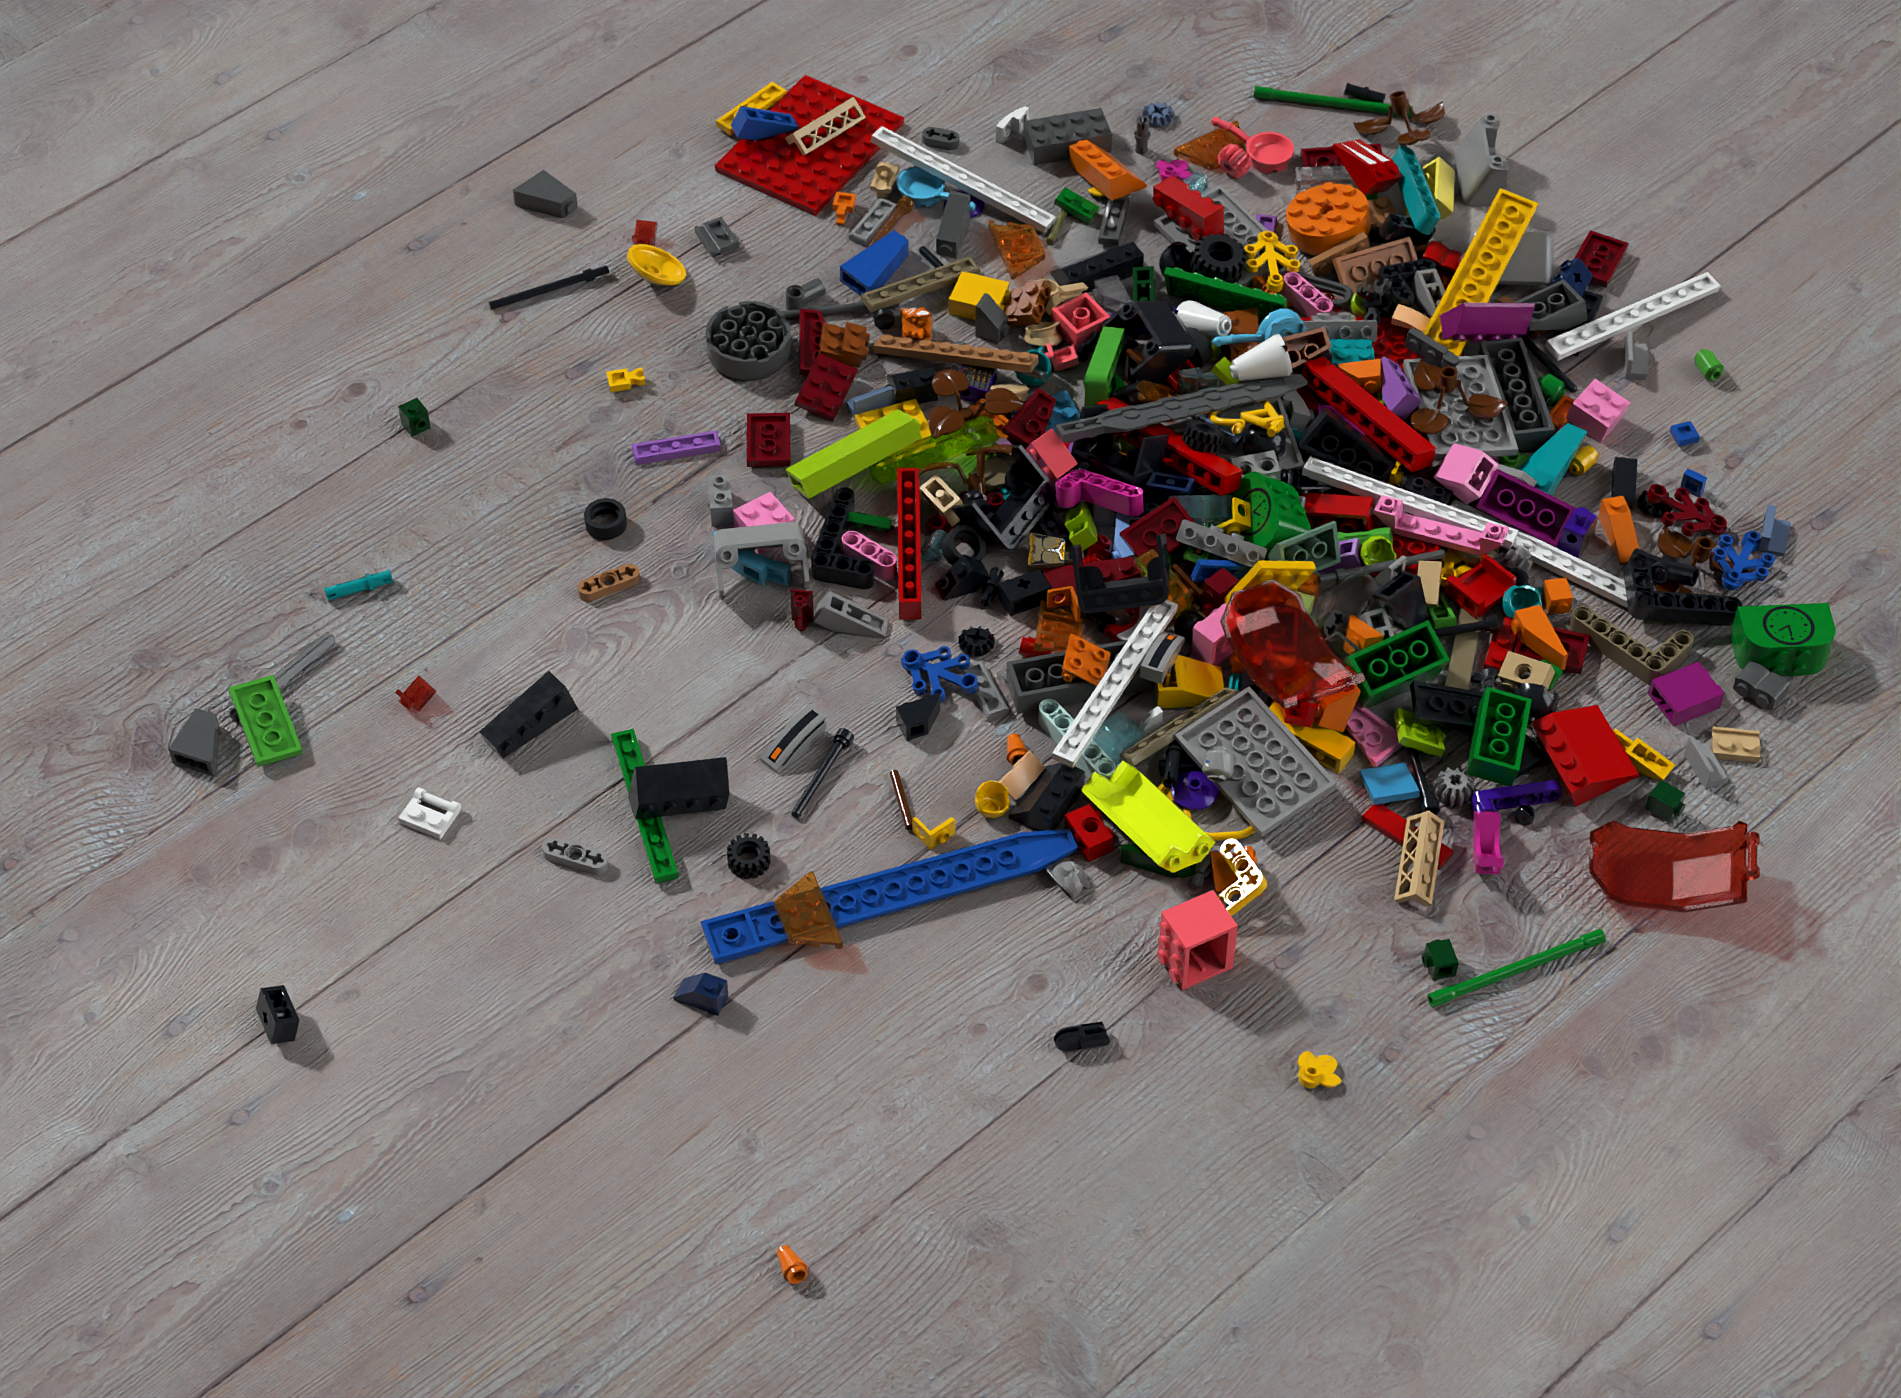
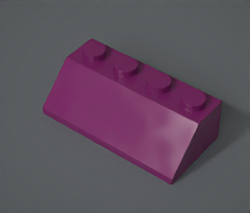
(1486, 321)
(1525, 507)

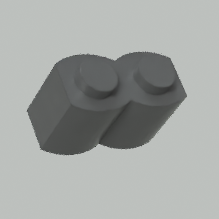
(1761, 685)

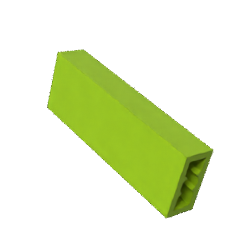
(854, 453)

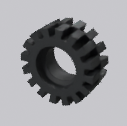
(1203, 436)
(745, 845)

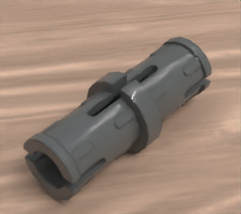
(1142, 134)

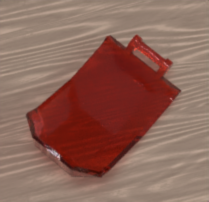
(1283, 646)
(1673, 868)

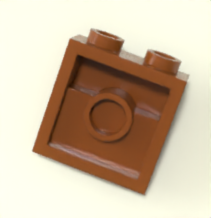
(1027, 303)
(845, 343)

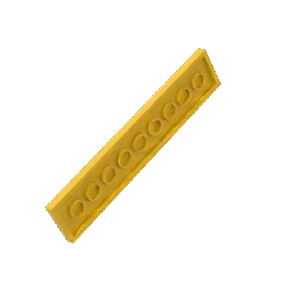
(1484, 260)

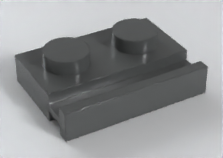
(717, 237)

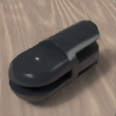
(1081, 1037)

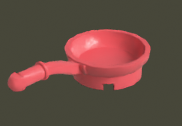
(1267, 149)

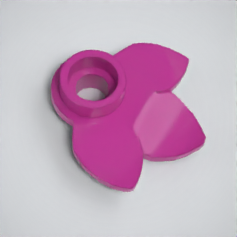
(1175, 167)

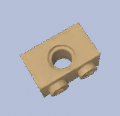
(941, 498)
(1516, 665)

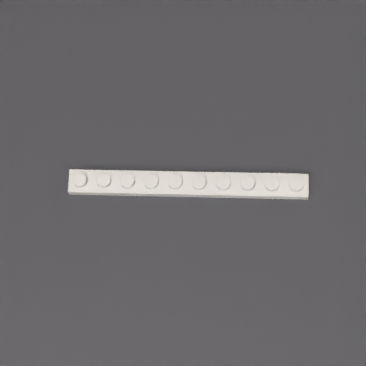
(963, 179)
(1632, 316)
(1412, 502)
(1562, 562)
(1113, 683)

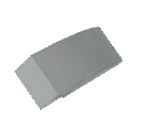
(1296, 410)

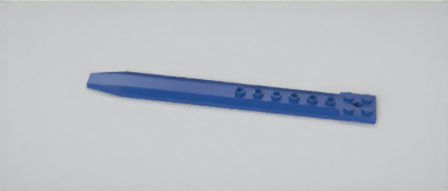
(897, 889)

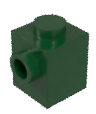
(414, 417)
(1666, 801)
(1440, 959)

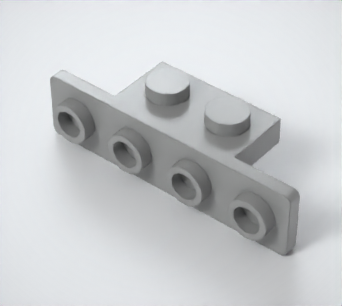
(1343, 326)
(1220, 544)

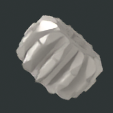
(1454, 786)

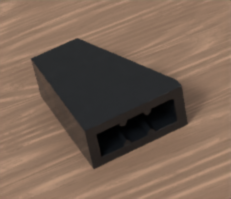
(1404, 600)

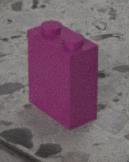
(1686, 693)

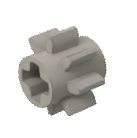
(1519, 558)

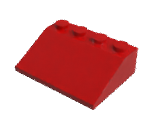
(1583, 752)

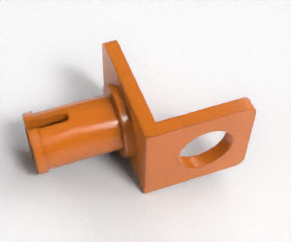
(1069, 599)

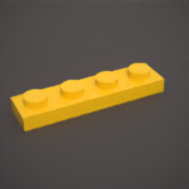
(763, 99)

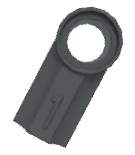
(799, 295)

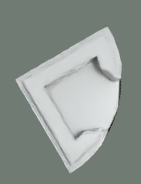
(1153, 721)

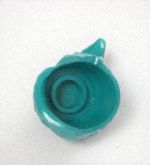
(1044, 365)
(1521, 597)

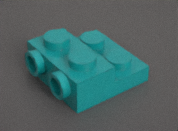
(1350, 350)

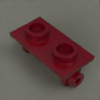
(802, 608)

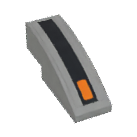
(1161, 657)
(794, 738)

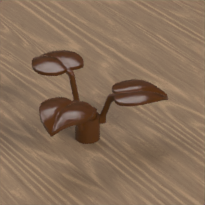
(1399, 105)
(1429, 377)
(947, 421)
(975, 479)
(1676, 544)

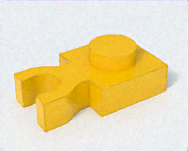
(622, 379)

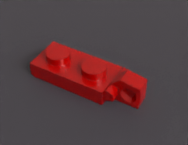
(1500, 645)

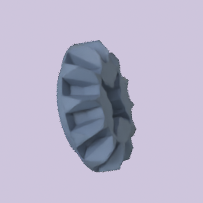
(1155, 118)

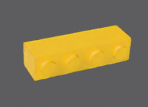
(1324, 744)

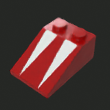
(1367, 166)

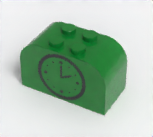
(1274, 510)
(1784, 637)
(1396, 662)

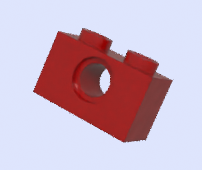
(1090, 832)

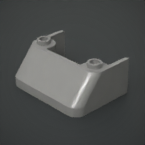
(731, 540)

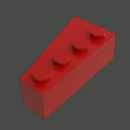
(1188, 208)
(1349, 512)

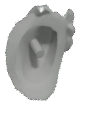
(1069, 877)

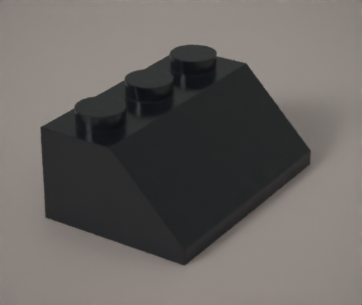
(1049, 797)

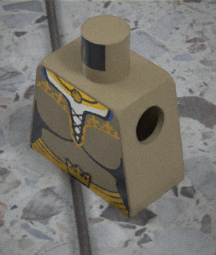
(1047, 552)

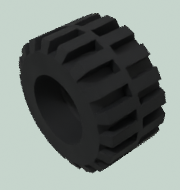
(1219, 258)

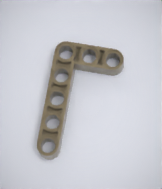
(1627, 650)

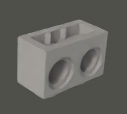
(1263, 462)
(720, 500)

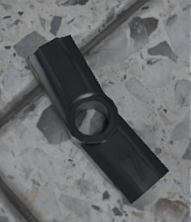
(1672, 570)

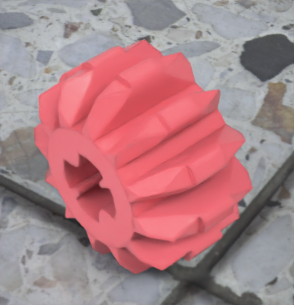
(1234, 161)

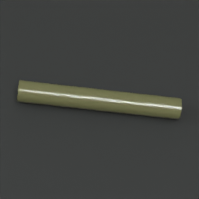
(1056, 227)

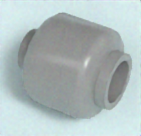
(1218, 764)

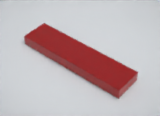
(1394, 827)

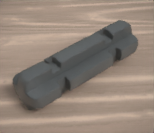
(1203, 872)

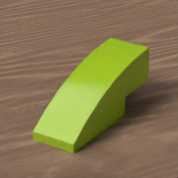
(1081, 526)

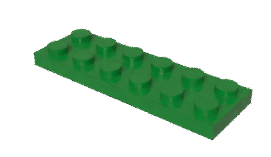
(1220, 293)

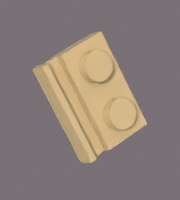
(1065, 294)
(1735, 744)

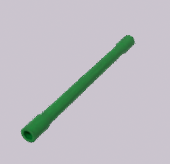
(1270, 93)
(1449, 993)

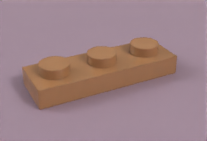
(1323, 262)

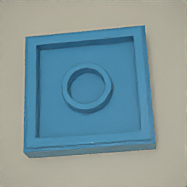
(1389, 783)

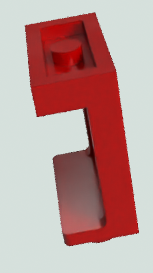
(1480, 587)

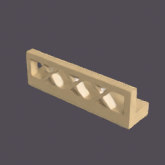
(820, 122)
(1425, 858)

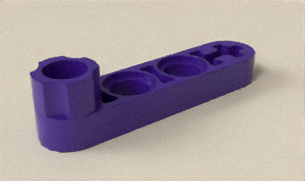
(1539, 793)

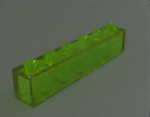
(928, 451)

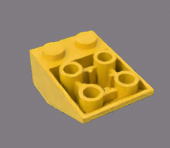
(1188, 683)

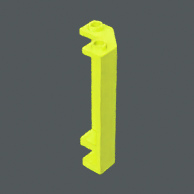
(1149, 818)

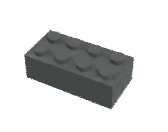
(1051, 136)

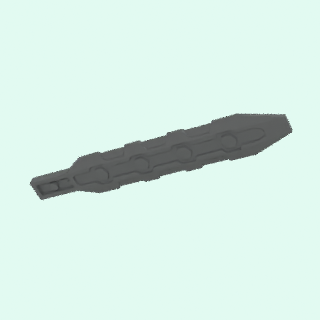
(1179, 407)

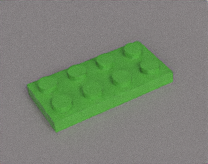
(265, 720)

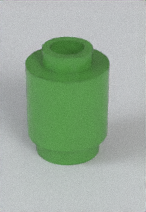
(1708, 364)

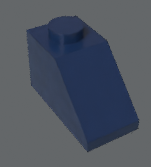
(703, 992)

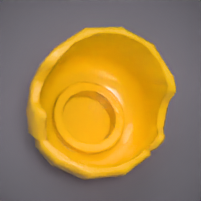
(992, 799)

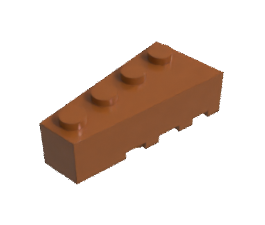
(1242, 322)
(1303, 346)

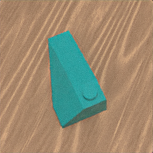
(1553, 458)

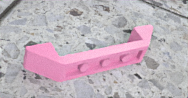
(1391, 514)

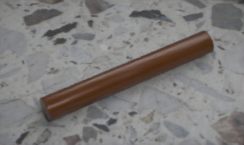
(901, 798)

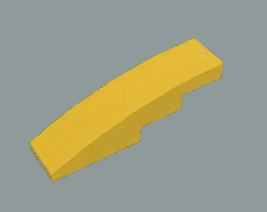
(1645, 758)

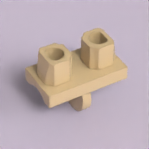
(884, 179)

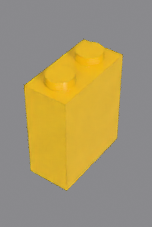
(970, 290)

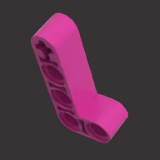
(1099, 490)

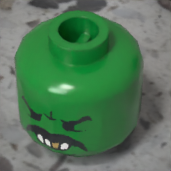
(1551, 388)

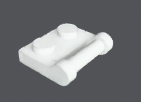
(426, 819)

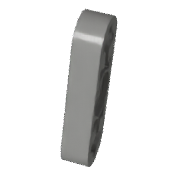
(583, 863)

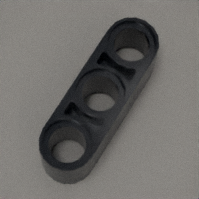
(1399, 227)
(1624, 479)

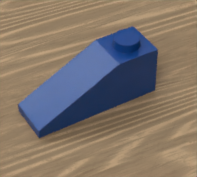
(759, 123)

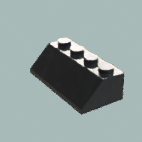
(1105, 264)
(679, 788)

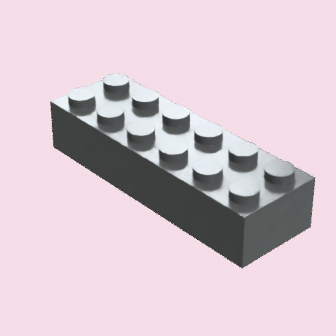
(1521, 390)
(1045, 680)

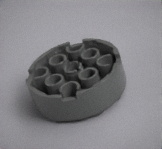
(748, 340)

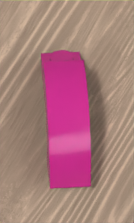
(1486, 843)

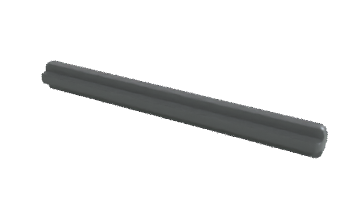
(298, 663)

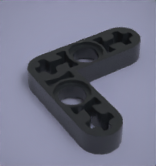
(1398, 276)

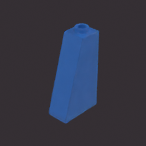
(875, 264)

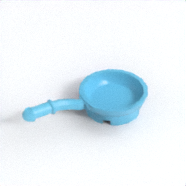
(923, 187)
(1281, 322)

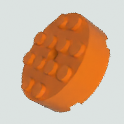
(1327, 217)

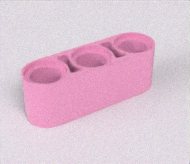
(1305, 295)
(861, 547)

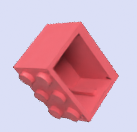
(1197, 940)

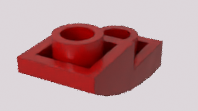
(1098, 551)

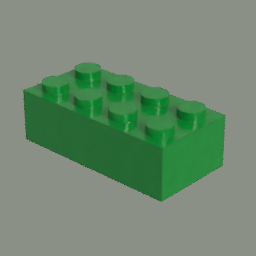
(1499, 736)

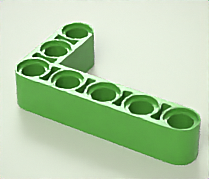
(1103, 365)

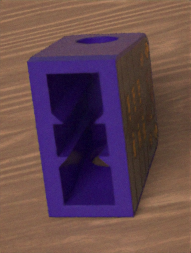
(979, 381)
(1583, 526)

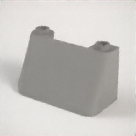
(1477, 167)
(1531, 261)

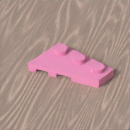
(1372, 735)

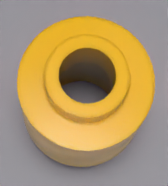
(1583, 460)

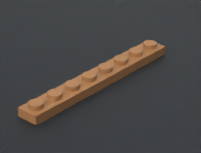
(956, 353)

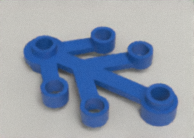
(1733, 578)
(938, 670)

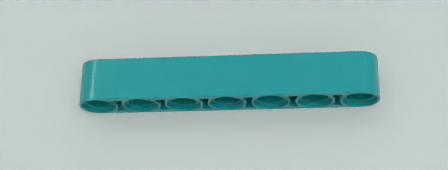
(1416, 191)

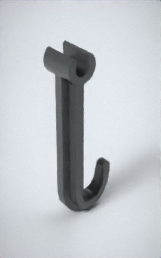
(1325, 285)

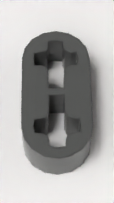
(940, 138)
(1331, 623)

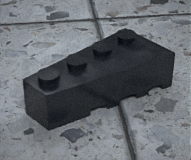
(1339, 441)
(529, 715)

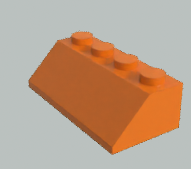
(1103, 170)

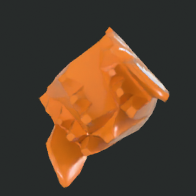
(916, 323)

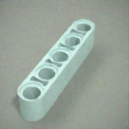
(1056, 723)

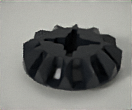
(1651, 509)
(983, 645)

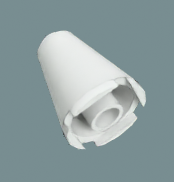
(1204, 319)
(1263, 361)

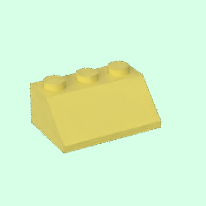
(1441, 184)

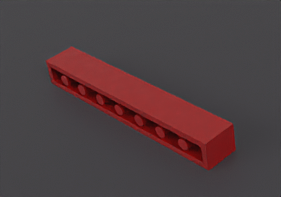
(1368, 414)
(1202, 466)
(909, 544)

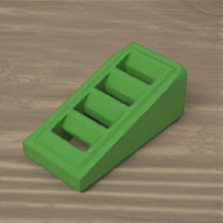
(1442, 615)

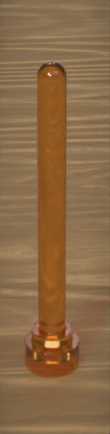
(904, 206)

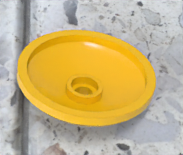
(656, 265)

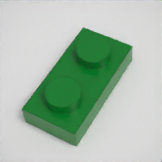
(1076, 205)
(861, 519)

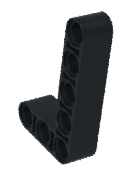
(825, 559)
(1672, 606)

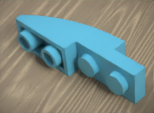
(760, 568)

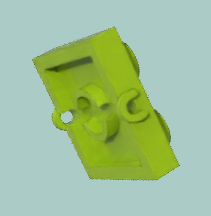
(1417, 735)

